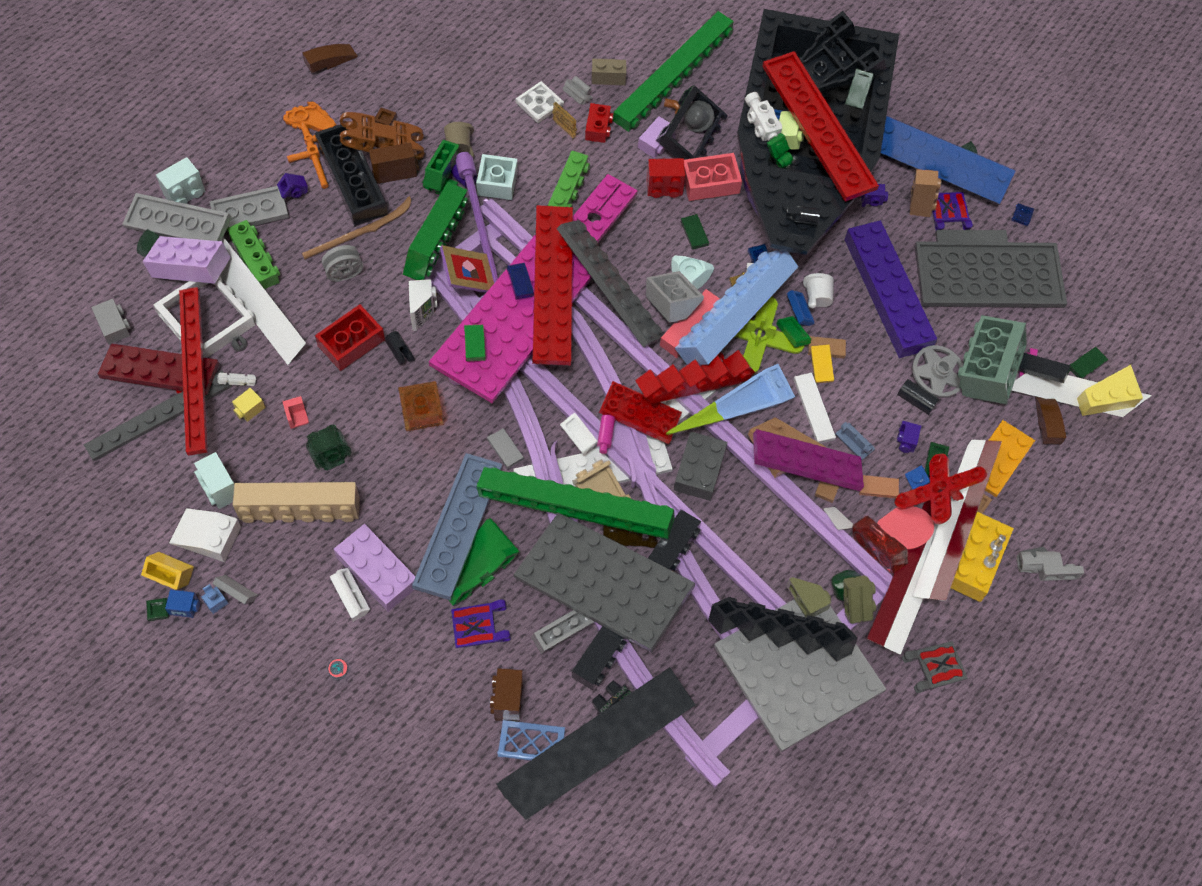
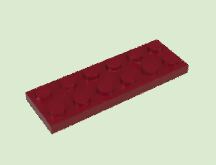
(150, 367)

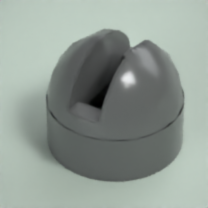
(235, 345)

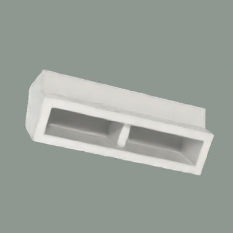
(350, 593)

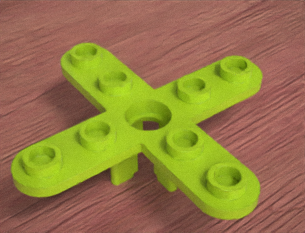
(772, 338)

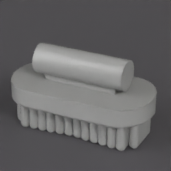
(578, 90)

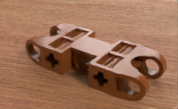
(378, 134)

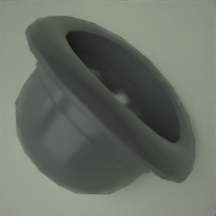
(699, 116)

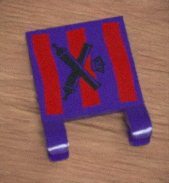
(951, 208)
(476, 625)

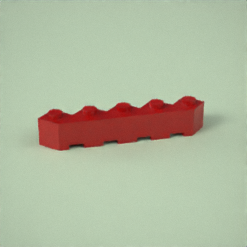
(695, 378)

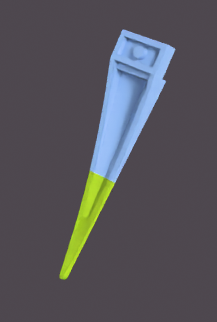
(756, 394)

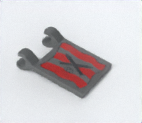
(939, 664)

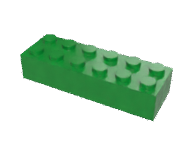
(435, 232)

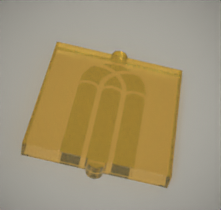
(564, 120)

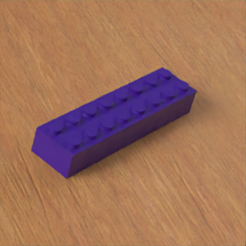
(890, 289)

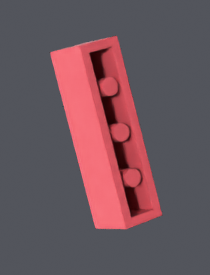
(683, 327)

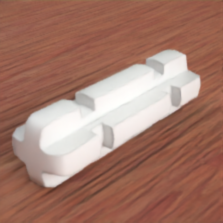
(236, 379)

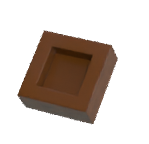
(385, 116)

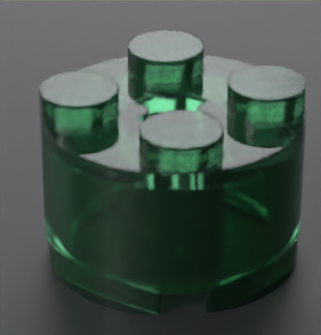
(328, 448)

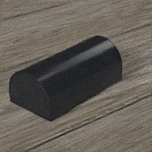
(918, 396)

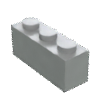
(560, 630)

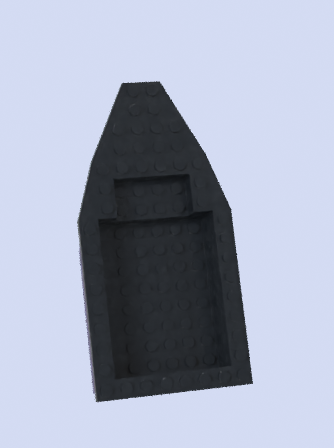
(806, 180)

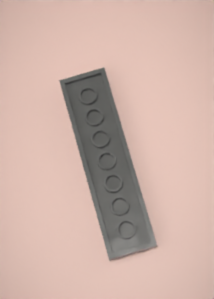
(611, 282)

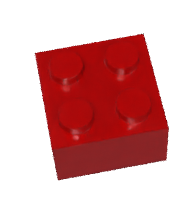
(665, 177)

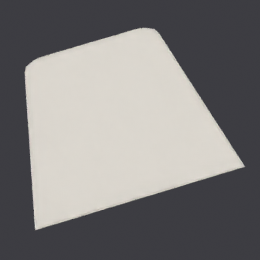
(838, 518)

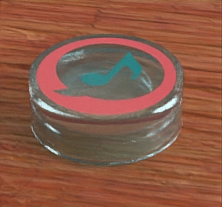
(338, 669)

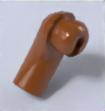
(671, 104)

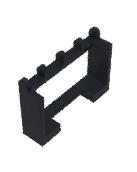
(670, 144)

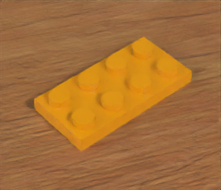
(1010, 454)

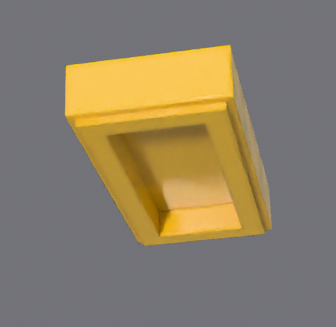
(822, 364)

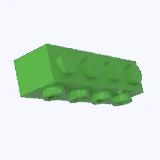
(570, 180)
(253, 254)

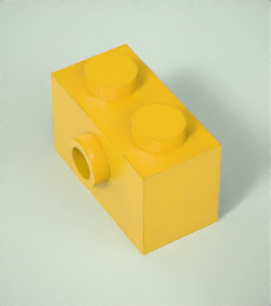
(167, 570)

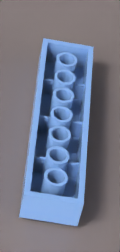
(736, 307)

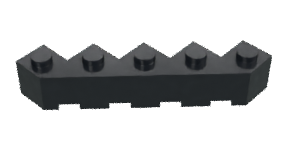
(783, 627)

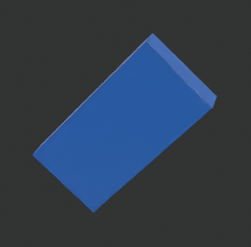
(800, 308)

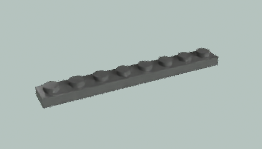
(145, 422)

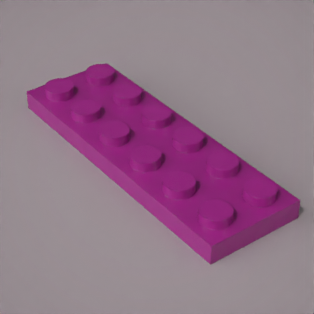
(808, 460)

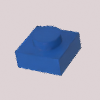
(917, 477)

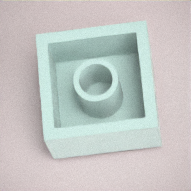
(497, 177)
(181, 182)
(215, 480)

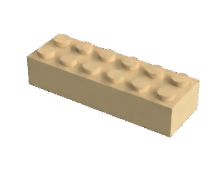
(296, 501)

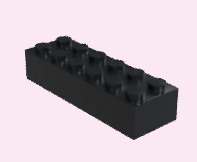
(351, 176)

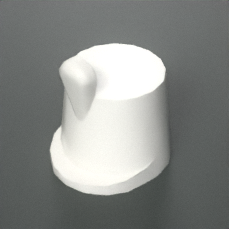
(819, 289)

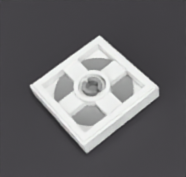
(538, 101)

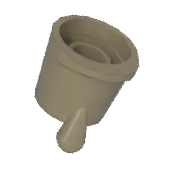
(460, 134)

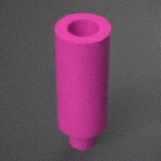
(605, 433)

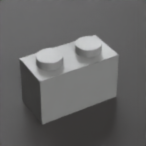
(111, 322)

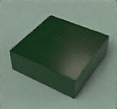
(156, 609)

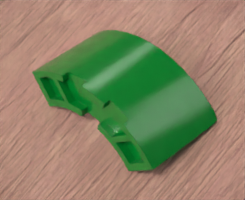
(487, 555)

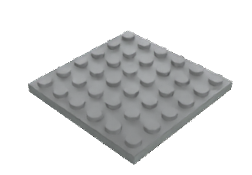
(796, 690)

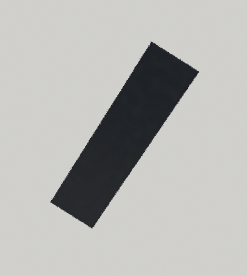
(596, 744)

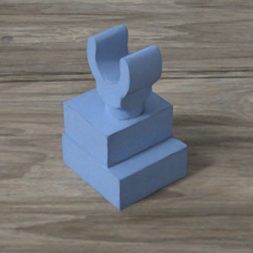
(213, 598)

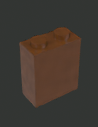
(394, 163)

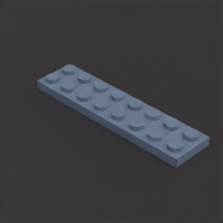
(454, 531)

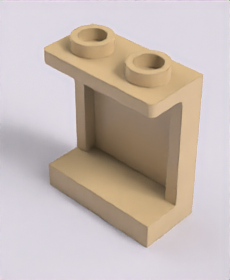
(599, 479)

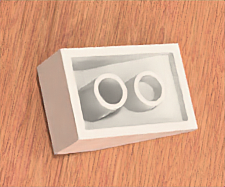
(206, 533)

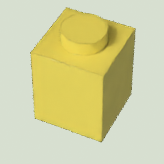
(248, 405)

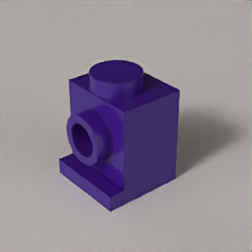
(292, 185)
(876, 197)
(908, 436)

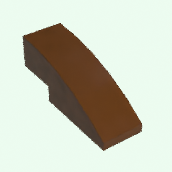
(328, 56)
(1050, 421)

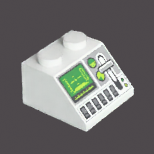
(422, 302)

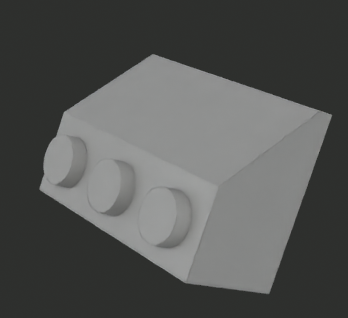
(673, 295)

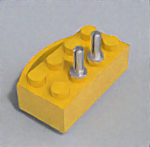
(981, 557)

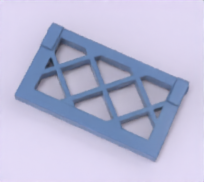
(526, 726)

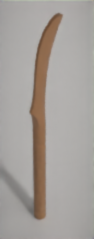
(358, 232)

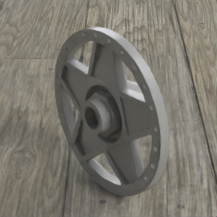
(937, 370)

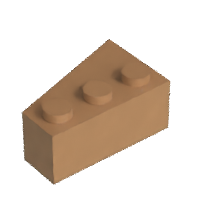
(924, 192)

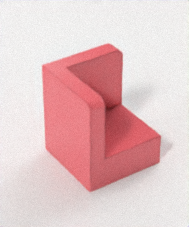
(295, 412)

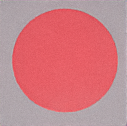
(909, 526)

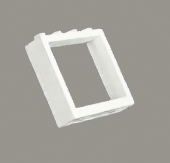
(223, 337)

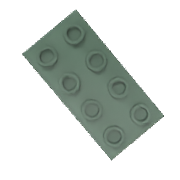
(993, 359)

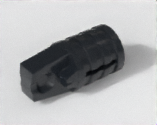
(803, 214)

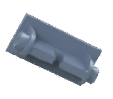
(854, 440)

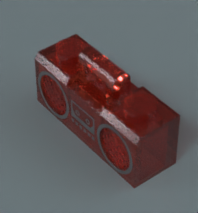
(880, 544)

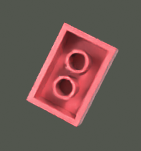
(712, 177)

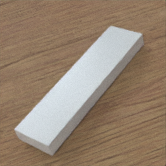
(814, 408)

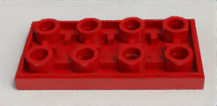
(639, 413)

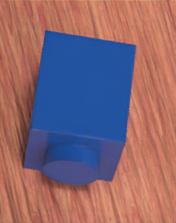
(182, 603)

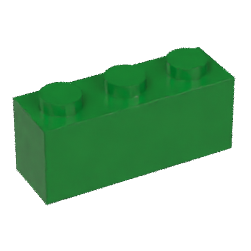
(441, 165)

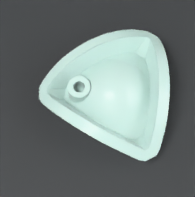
(693, 269)

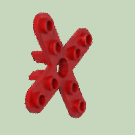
(941, 479)

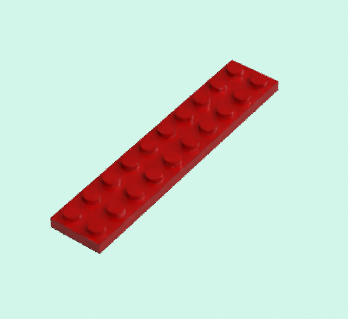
(820, 126)
(552, 288)

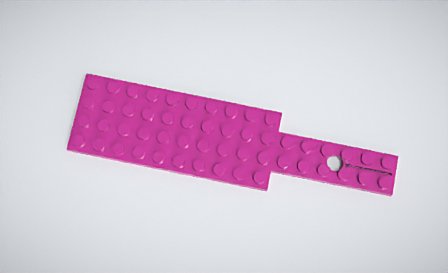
(510, 321)

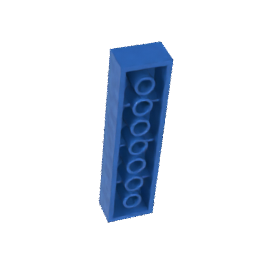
(950, 160)

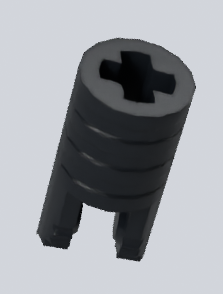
(398, 346)

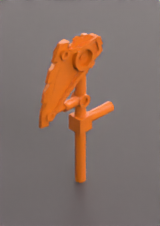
(315, 119)

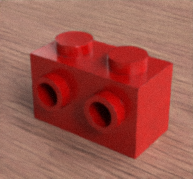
(598, 123)

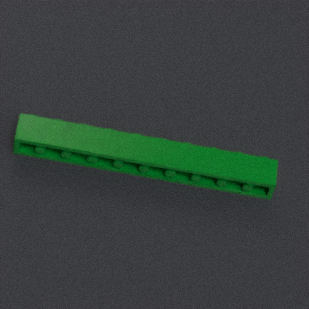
(673, 72)
(576, 502)

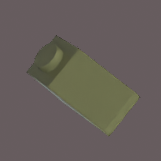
(809, 596)

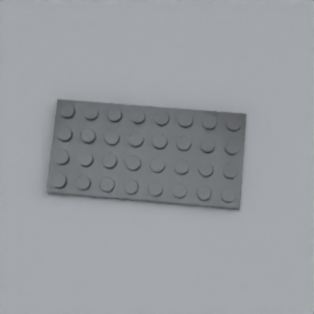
(990, 274)
(605, 581)

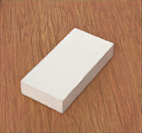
(579, 433)

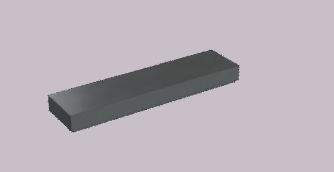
(971, 236)

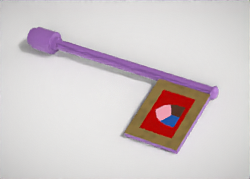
(464, 267)

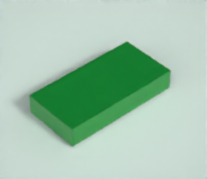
(794, 331)
(474, 342)

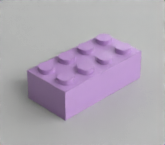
(186, 259)
(375, 567)

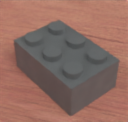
(700, 466)

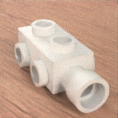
(763, 117)

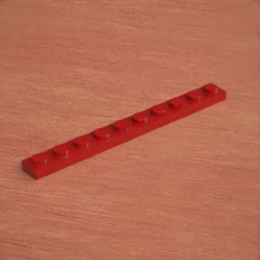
(193, 372)

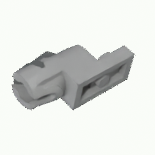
(1047, 565)

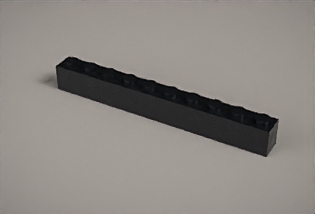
(607, 643)

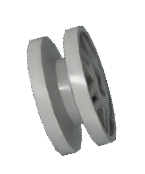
(342, 263)

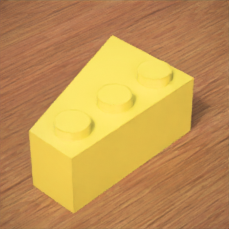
(1111, 394)

